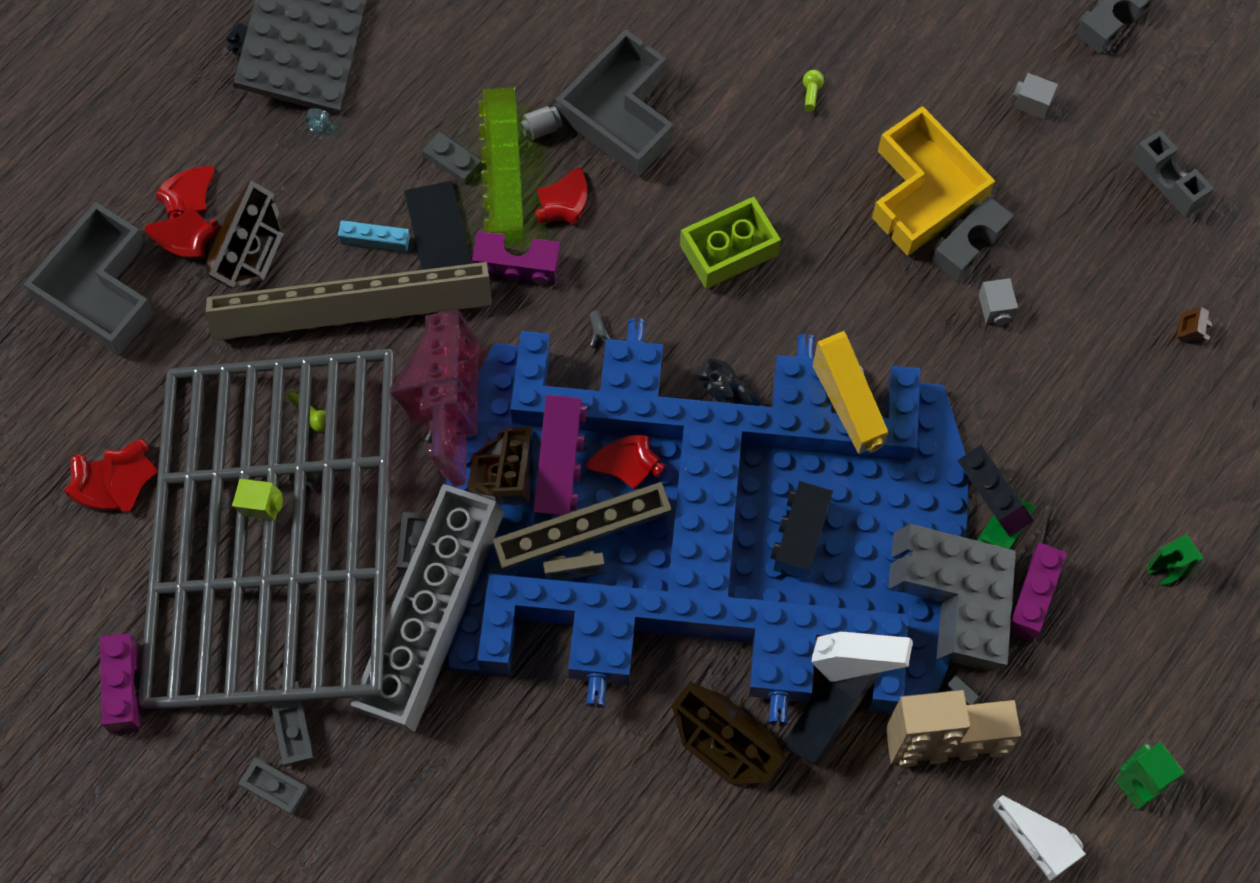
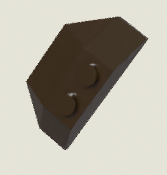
(246, 239)
(504, 467)
(725, 737)

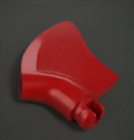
(186, 190)
(564, 199)
(184, 235)
(628, 460)
(126, 473)
(87, 485)

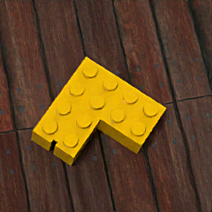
(938, 183)

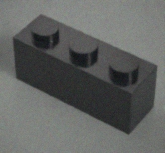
(995, 490)
(801, 529)

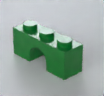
(1148, 774)

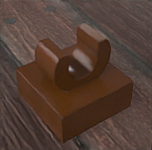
(1194, 325)

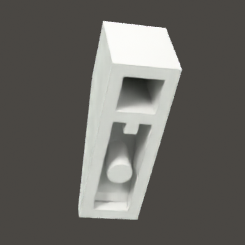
(859, 654)
(1044, 840)

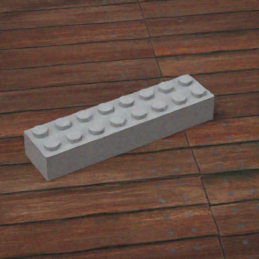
(431, 604)

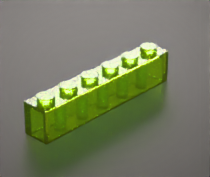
(503, 164)

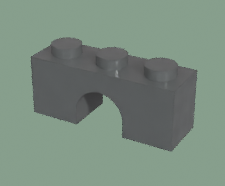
(1101, 27)
(1158, 161)
(985, 221)

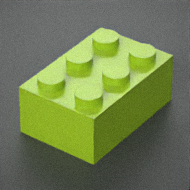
(729, 242)

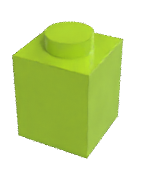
(257, 499)

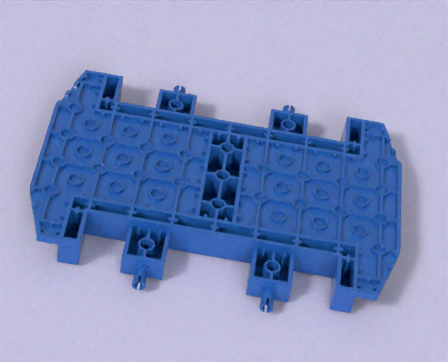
(727, 488)

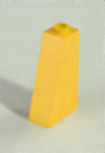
(849, 392)

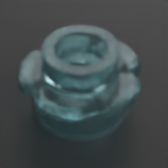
(317, 120)

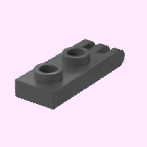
(292, 731)

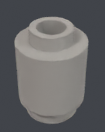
(541, 122)

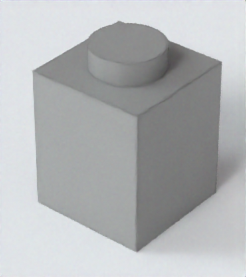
(1034, 95)
(998, 301)

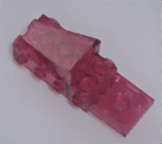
(443, 388)

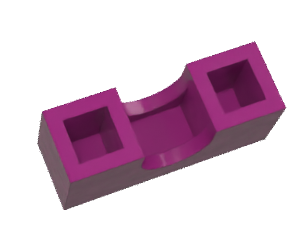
(537, 265)
(1036, 592)
(118, 695)

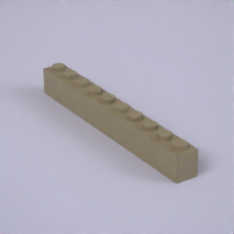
(348, 301)

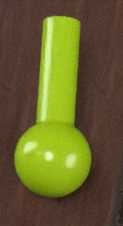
(812, 81)
(317, 418)

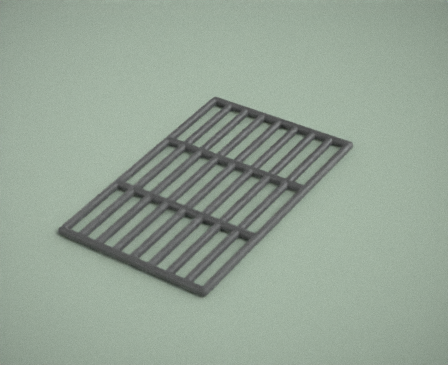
(267, 579)

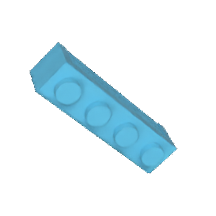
(373, 236)

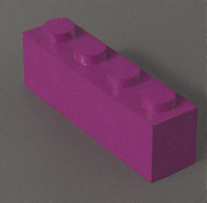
(559, 454)

